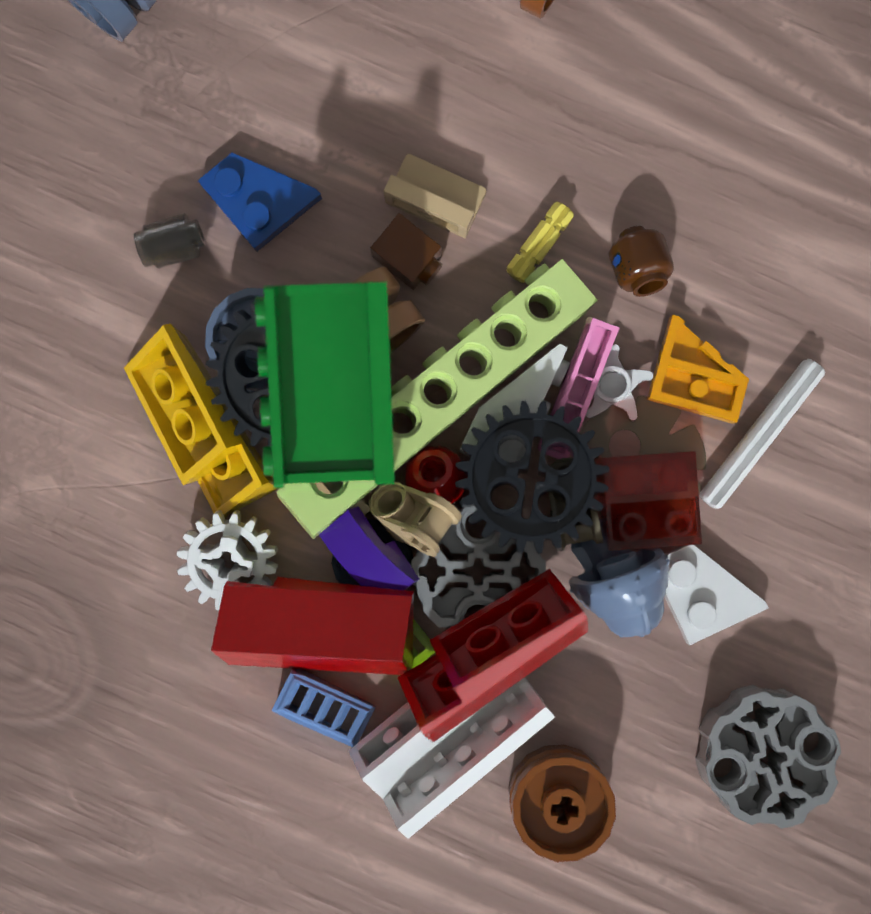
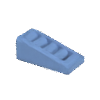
(317, 723)

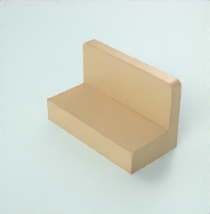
(435, 195)

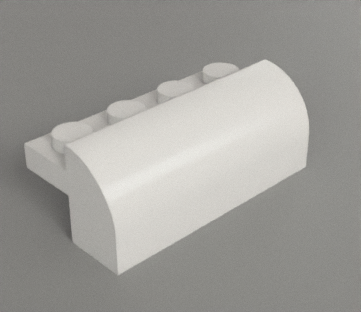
(426, 776)

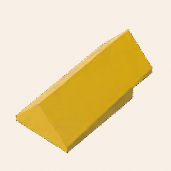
(199, 445)

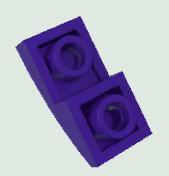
(364, 554)

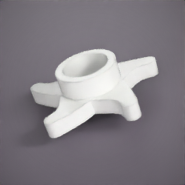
(616, 387)

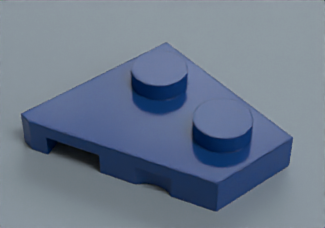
(257, 198)

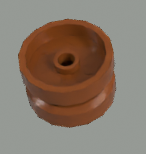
(568, 829)

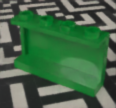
(326, 383)

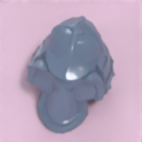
(622, 585)

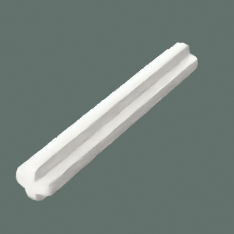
(762, 433)

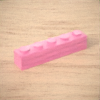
(583, 374)

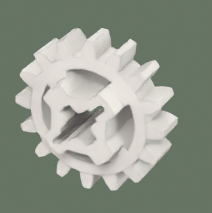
(208, 556)

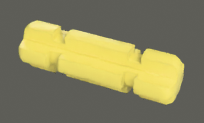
(540, 242)

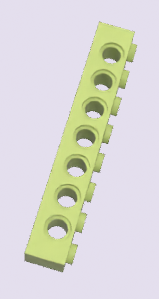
(565, 301)

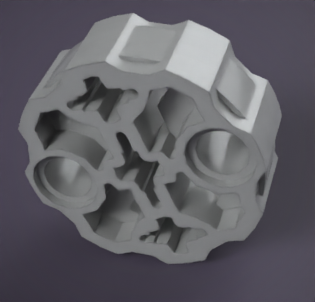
(453, 605)
(740, 788)

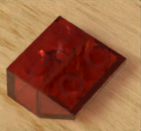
(650, 500)

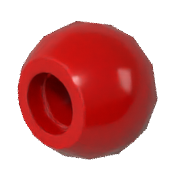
(435, 472)

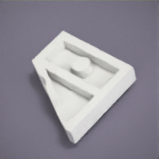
(706, 595)

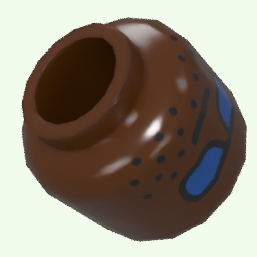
(641, 261)

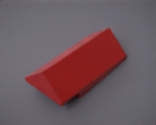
(315, 626)
(491, 653)

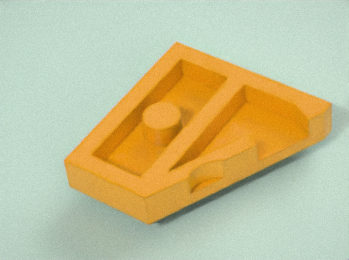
(695, 376)

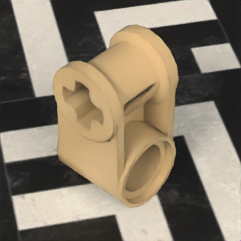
(413, 516)

